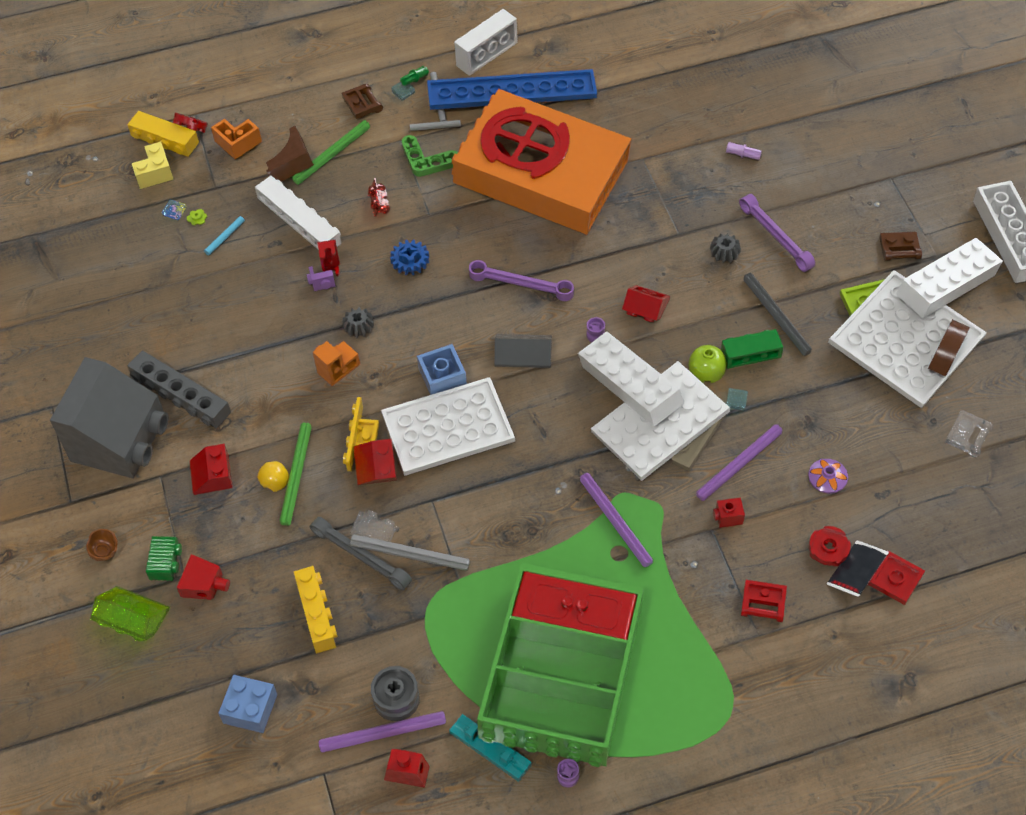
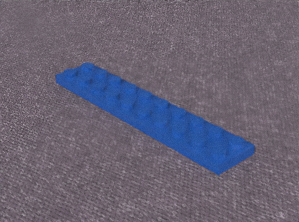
(531, 86)

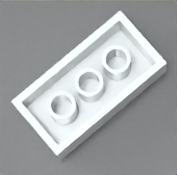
(486, 42)

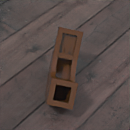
(948, 347)

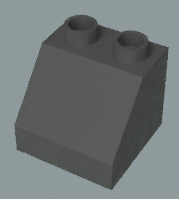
(108, 419)

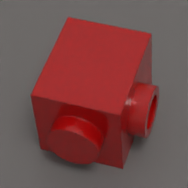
(729, 512)

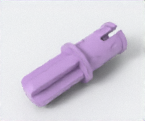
(743, 151)

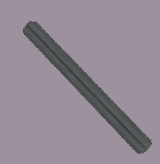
(777, 314)

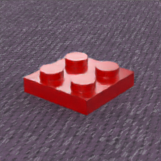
(896, 578)

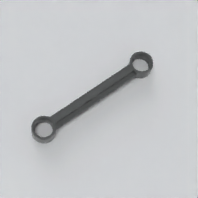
(397, 576)

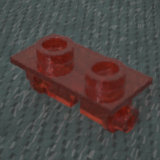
(378, 198)

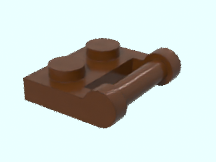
(358, 104)
(898, 245)

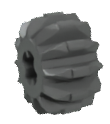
(725, 248)
(358, 322)

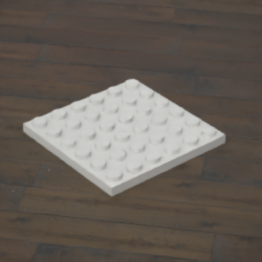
(900, 344)

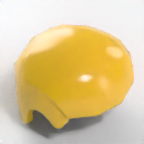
(273, 476)

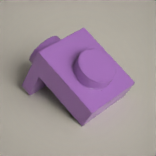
(321, 280)

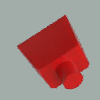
(201, 579)
(405, 768)

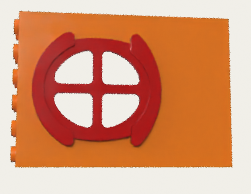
(565, 185)

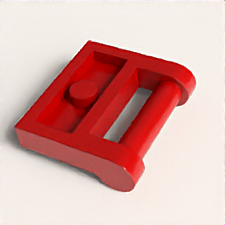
(764, 594)

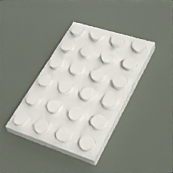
(447, 426)
(649, 447)

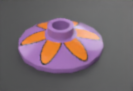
(827, 482)

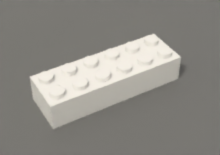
(1006, 222)
(949, 277)
(631, 378)

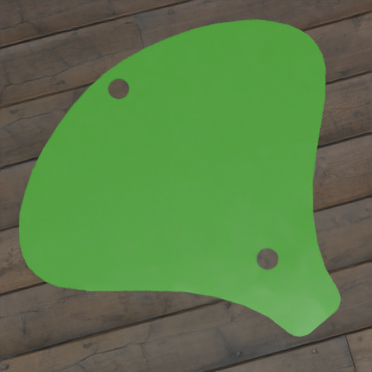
(674, 679)

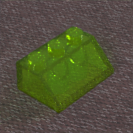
(128, 613)

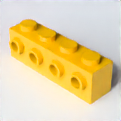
(157, 130)
(314, 608)

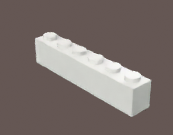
(296, 212)

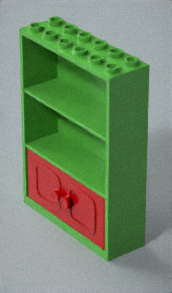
(561, 665)

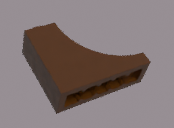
(292, 158)

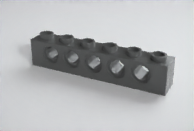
(190, 395)

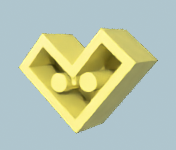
(154, 169)

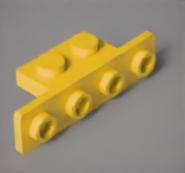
(361, 432)

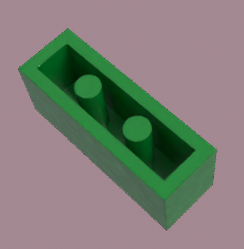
(752, 348)

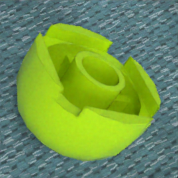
(707, 363)

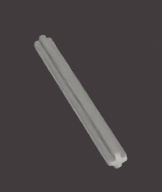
(409, 552)

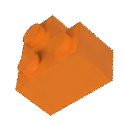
(237, 139)
(335, 362)

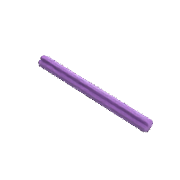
(739, 462)
(616, 520)
(382, 731)

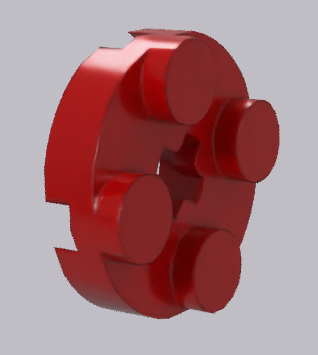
(190, 122)
(827, 556)

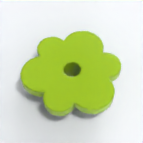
(197, 217)

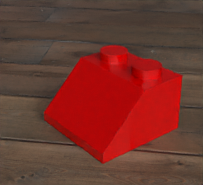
(645, 303)
(375, 462)
(211, 470)

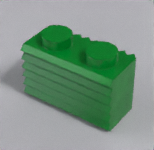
(162, 558)

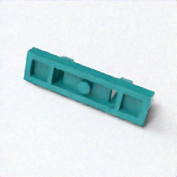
(498, 754)

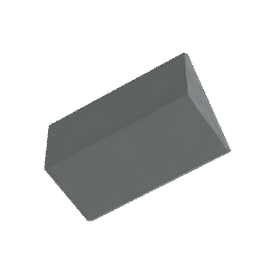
(523, 350)

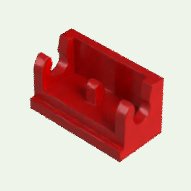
(329, 256)

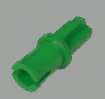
(414, 75)

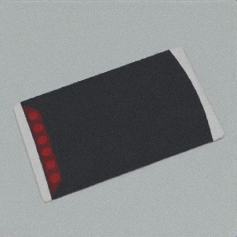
(858, 568)

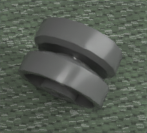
(395, 693)

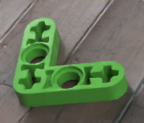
(422, 162)

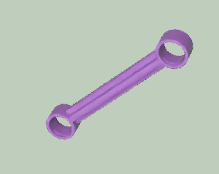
(803, 259)
(521, 280)

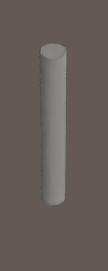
(435, 125)

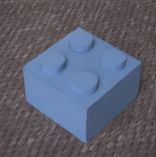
(441, 369)
(248, 703)

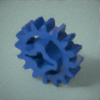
(409, 257)

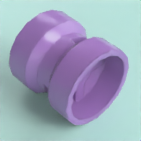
(595, 328)
(567, 768)

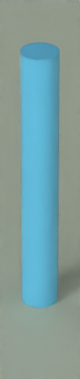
(220, 239)

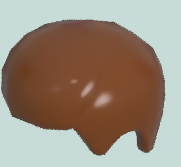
(102, 545)

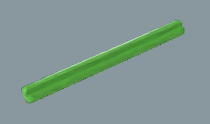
(332, 151)
(295, 474)

